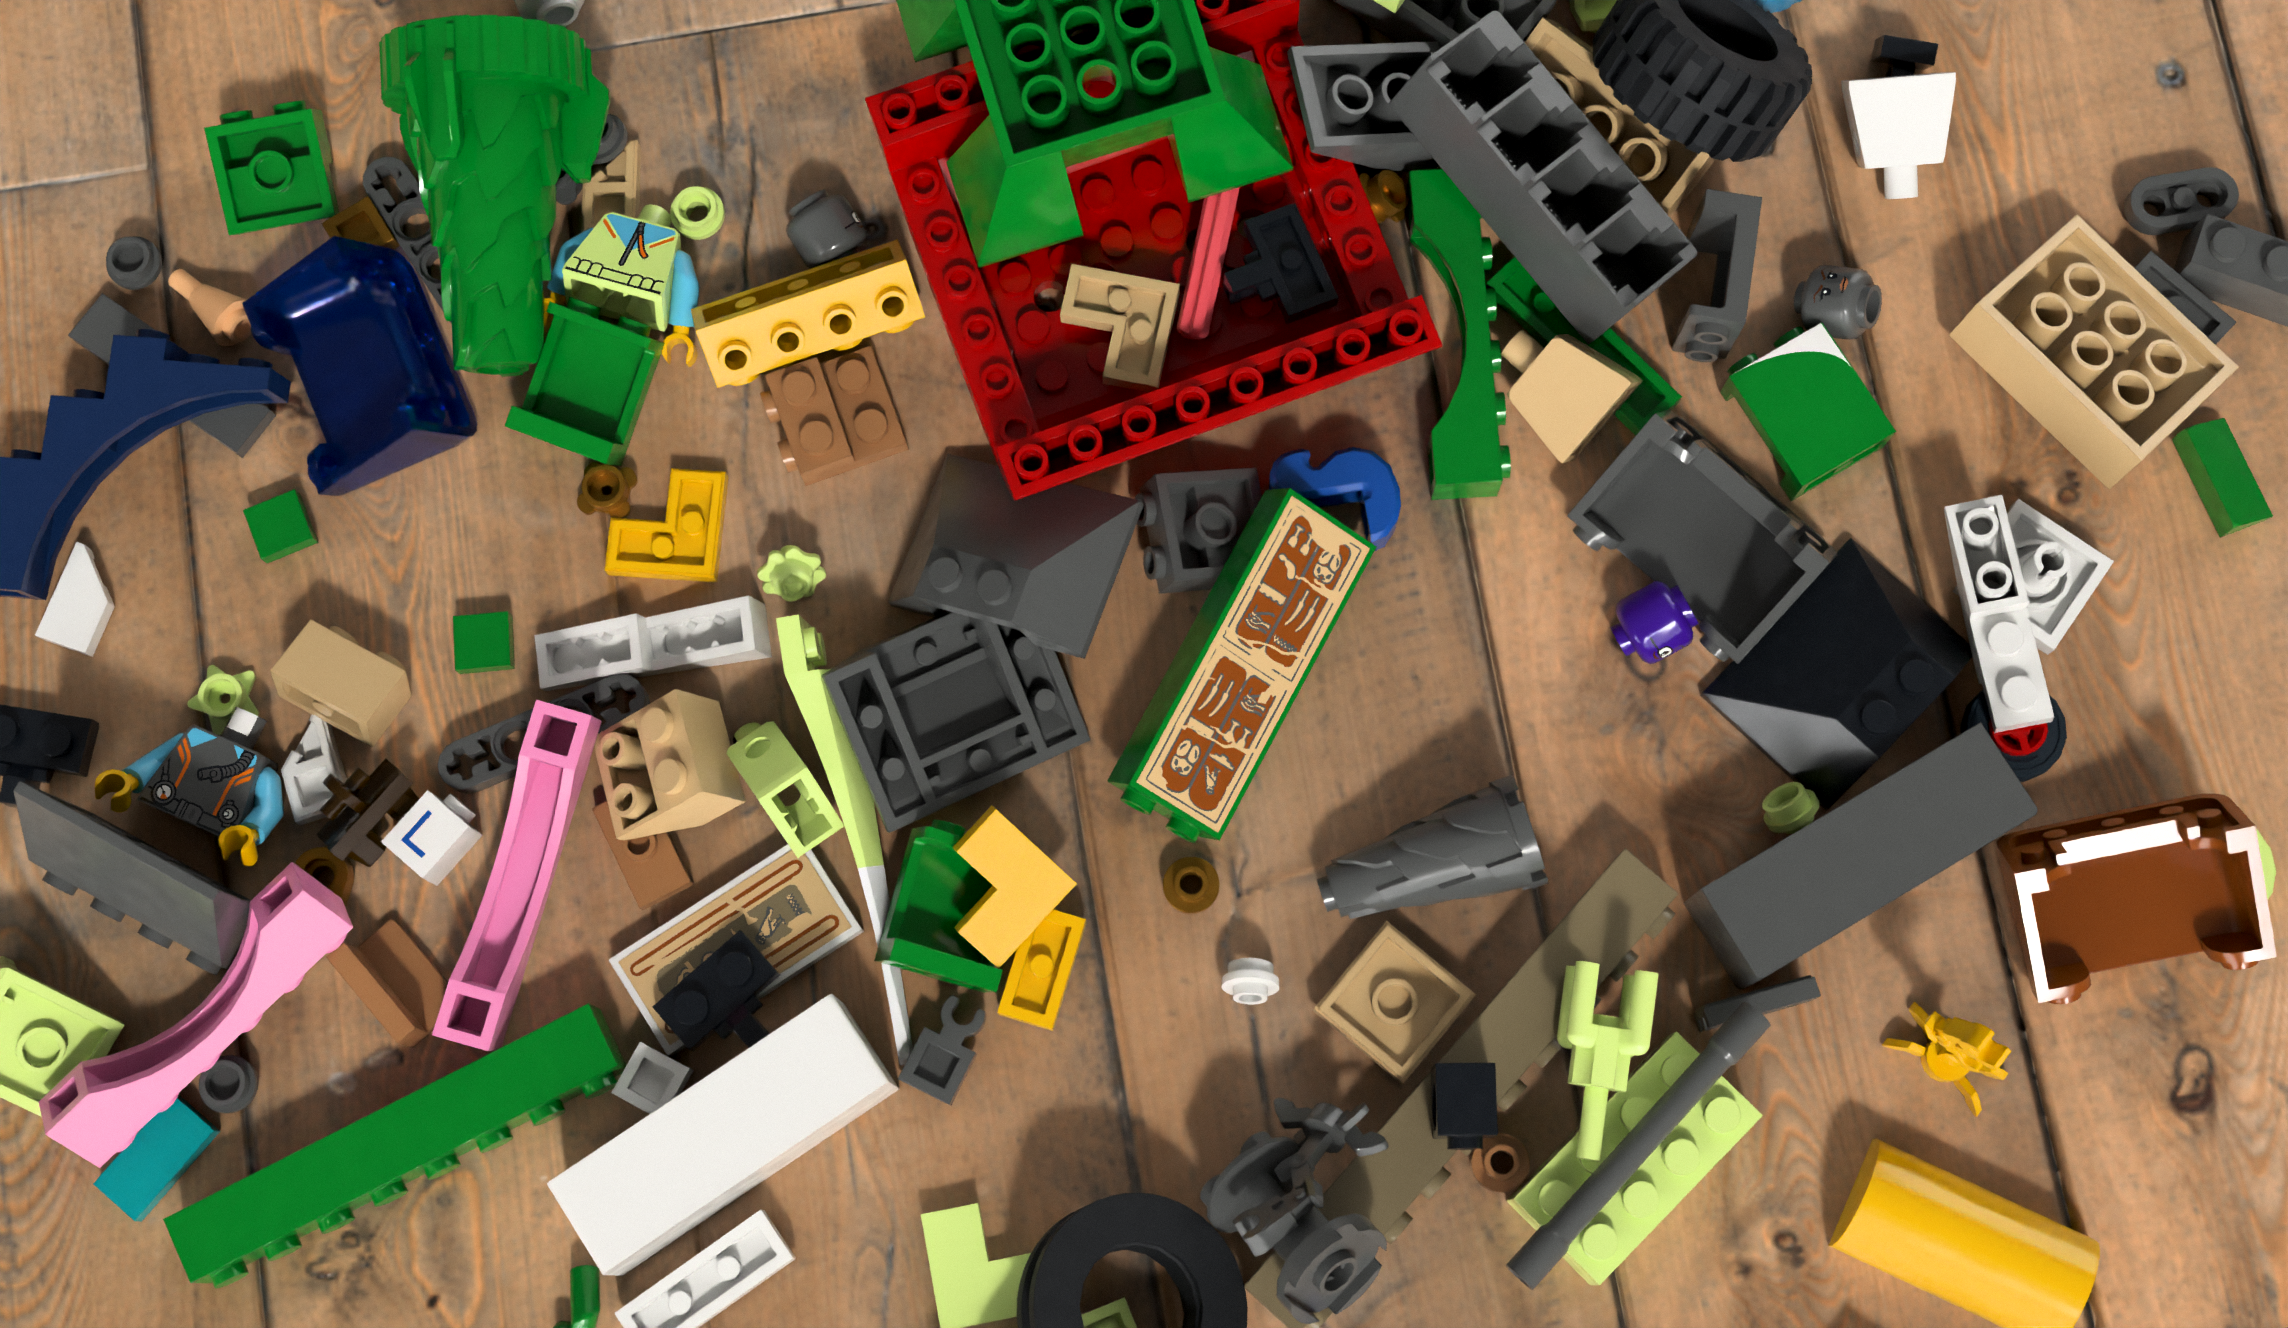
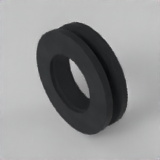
(1142, 1223)

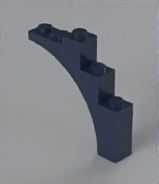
(92, 433)

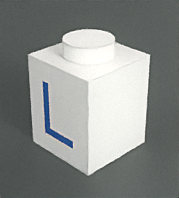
(433, 836)

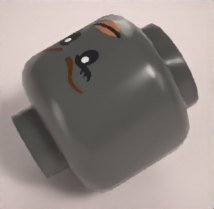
(1840, 300)

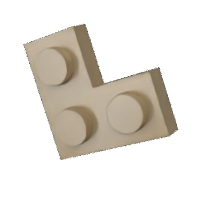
(1137, 314)

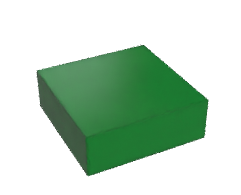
(280, 526)
(483, 642)

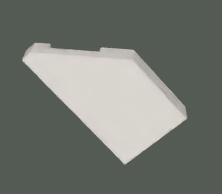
(78, 605)
(308, 767)

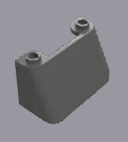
(1703, 526)

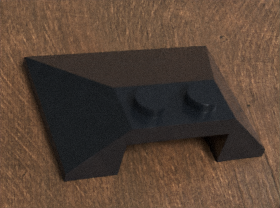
(1840, 675)

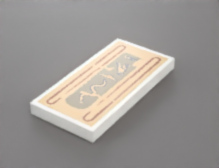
(779, 904)

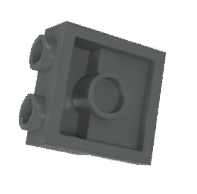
(1194, 524)

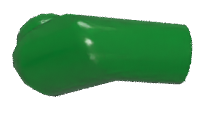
(583, 1298)

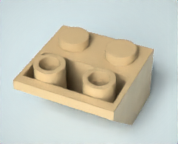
(668, 767)

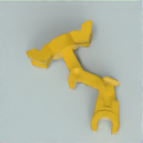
(1954, 1050)

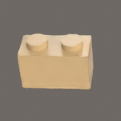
(342, 682)

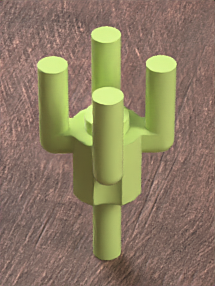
(1602, 1042)

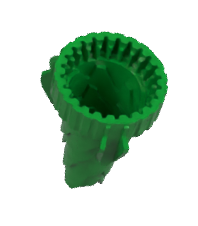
(488, 126)

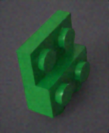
(272, 168)

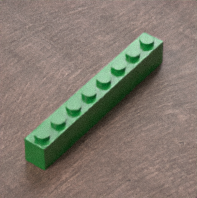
(395, 1146)

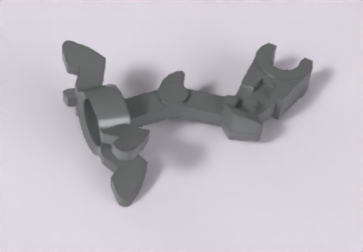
(1322, 1131)

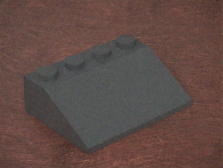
(132, 879)

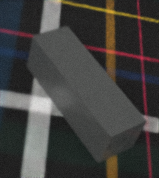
(1541, 176)
(1860, 856)

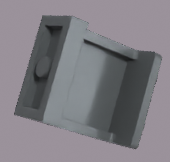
(1729, 228)

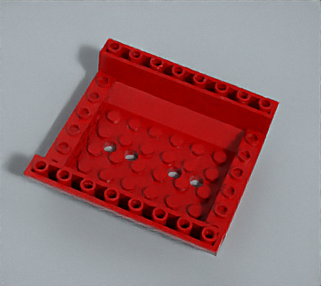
(1043, 378)

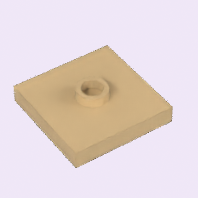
(1394, 1002)

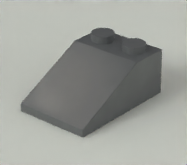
(1347, 100)

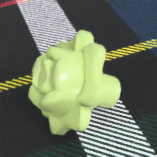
(791, 573)

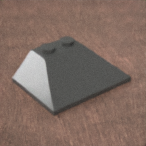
(1020, 562)
(951, 712)

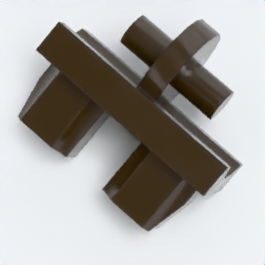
(358, 808)

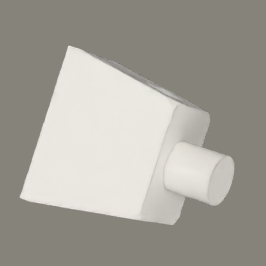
(1900, 125)

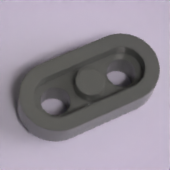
(2177, 202)

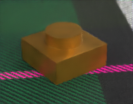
(362, 224)

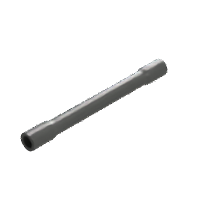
(1553, 1239)

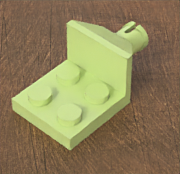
(44, 1036)

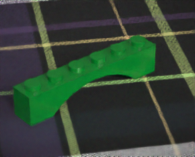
(1465, 442)

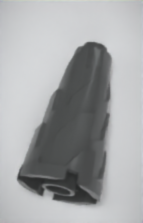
(1457, 852)

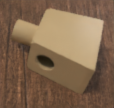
(1566, 390)

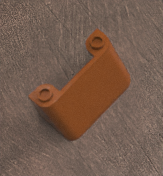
(2136, 891)

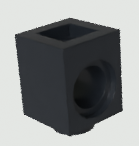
(1464, 1104)

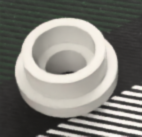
(1250, 980)

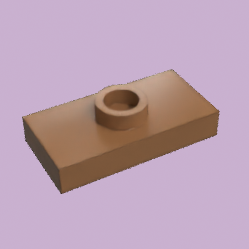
(648, 862)

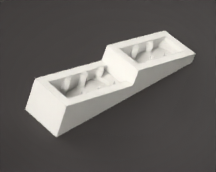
(654, 645)

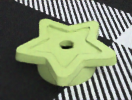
(214, 687)

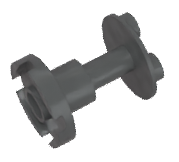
(1323, 1258)

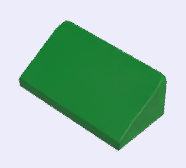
(2221, 476)

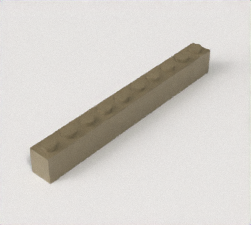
(1510, 1032)

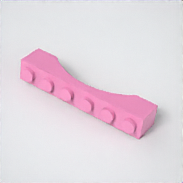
(502, 936)
(114, 1096)

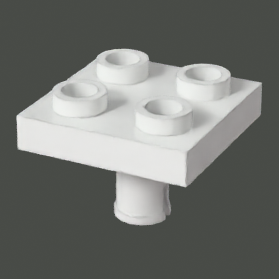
(2056, 571)

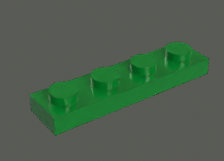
(1543, 321)

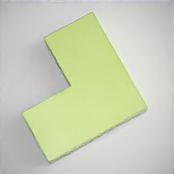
(964, 1281)

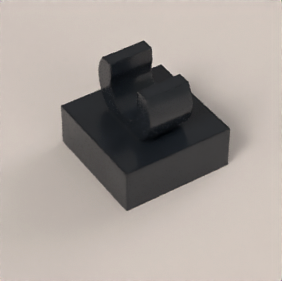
(1903, 54)

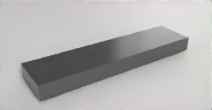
(233, 427)

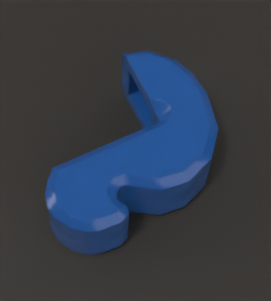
(1341, 479)

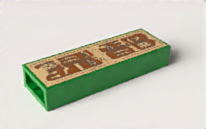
(1241, 665)

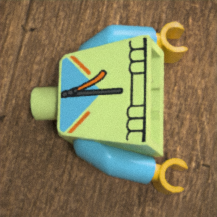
(632, 272)

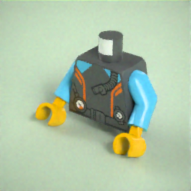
(208, 784)

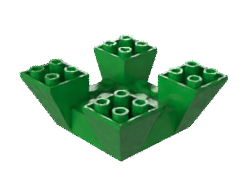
(1042, 120)

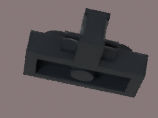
(1282, 267)
(42, 743)
(720, 995)

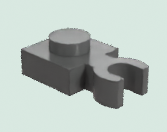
(940, 1060)

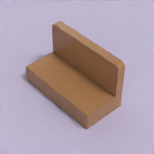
(394, 982)

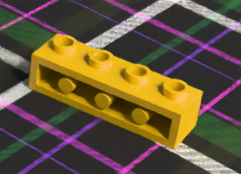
(807, 314)

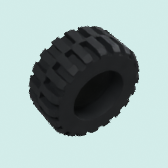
(1704, 72)

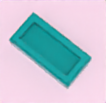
(156, 1159)

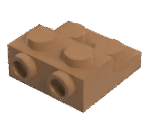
(833, 415)

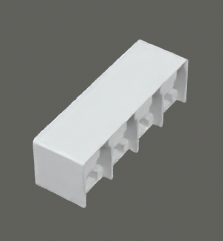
(722, 1136)

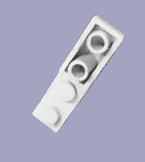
(1997, 614)

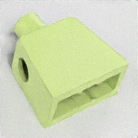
(770, 766)

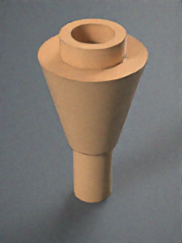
(217, 309)

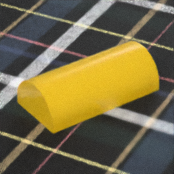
(1965, 1243)

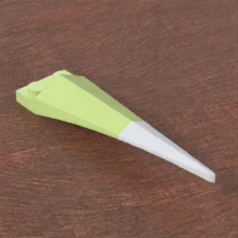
(801, 656)

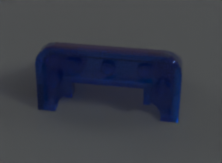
(366, 361)

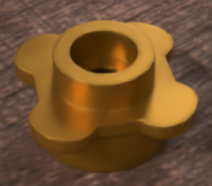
(1386, 195)
(599, 476)

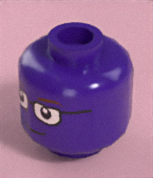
(1654, 622)

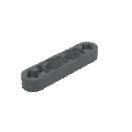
(419, 249)
(473, 745)

